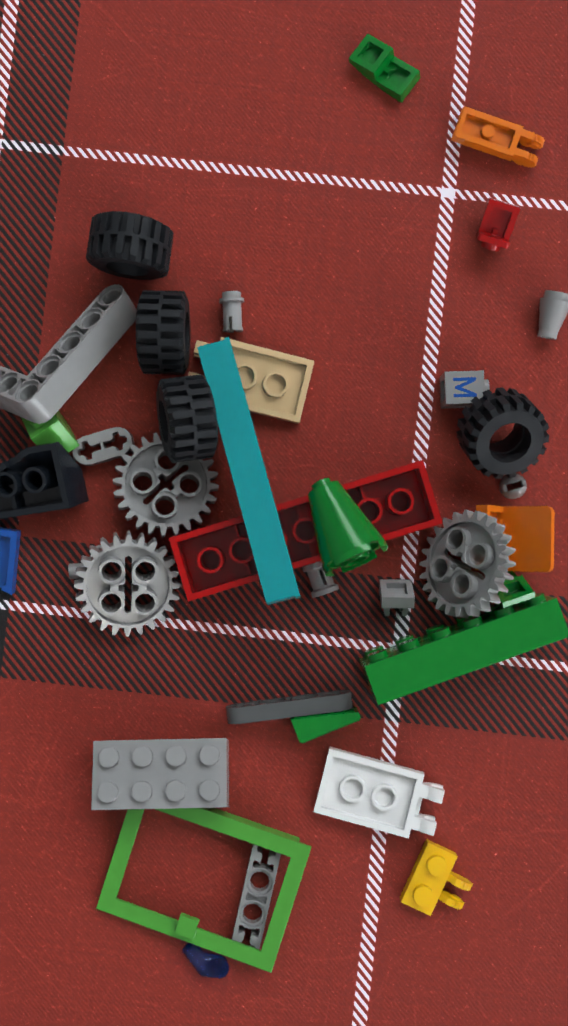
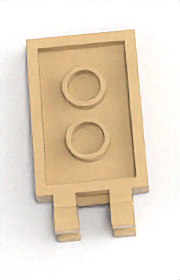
(271, 380)

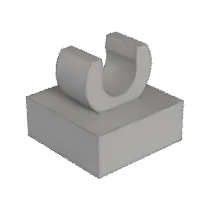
(396, 594)

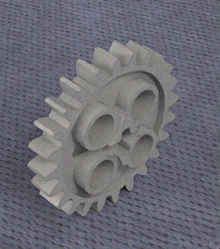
(186, 505)
(480, 545)
(98, 583)

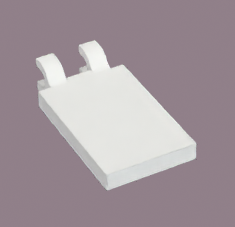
(376, 794)

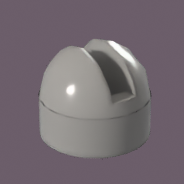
(515, 493)

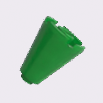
(341, 528)

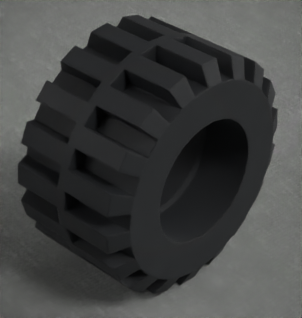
(129, 245)
(163, 332)
(187, 418)
(514, 451)

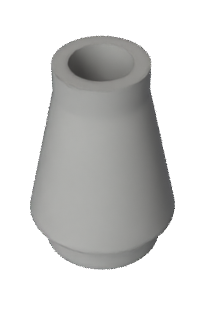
(552, 313)

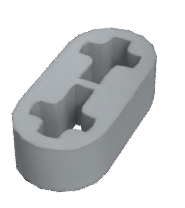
(101, 439)

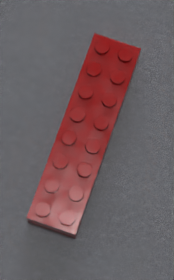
(222, 556)

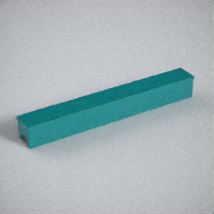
(249, 473)

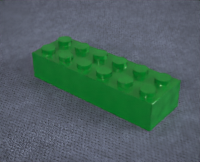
(462, 647)

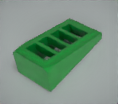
(316, 725)

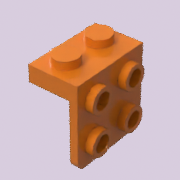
(531, 535)

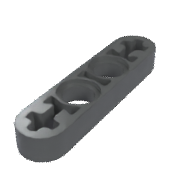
(289, 707)

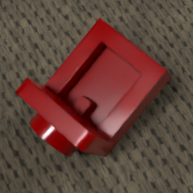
(497, 224)

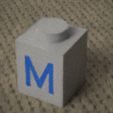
(460, 387)

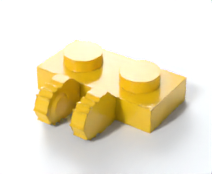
(429, 878)

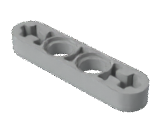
(257, 896)

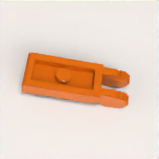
(496, 137)

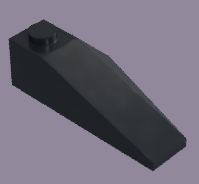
(40, 481)

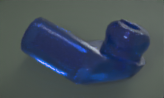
(206, 963)

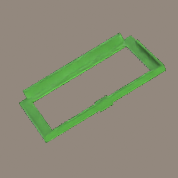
(187, 926)

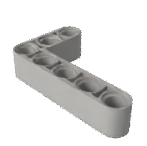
(69, 360)

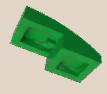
(383, 69)
(518, 591)

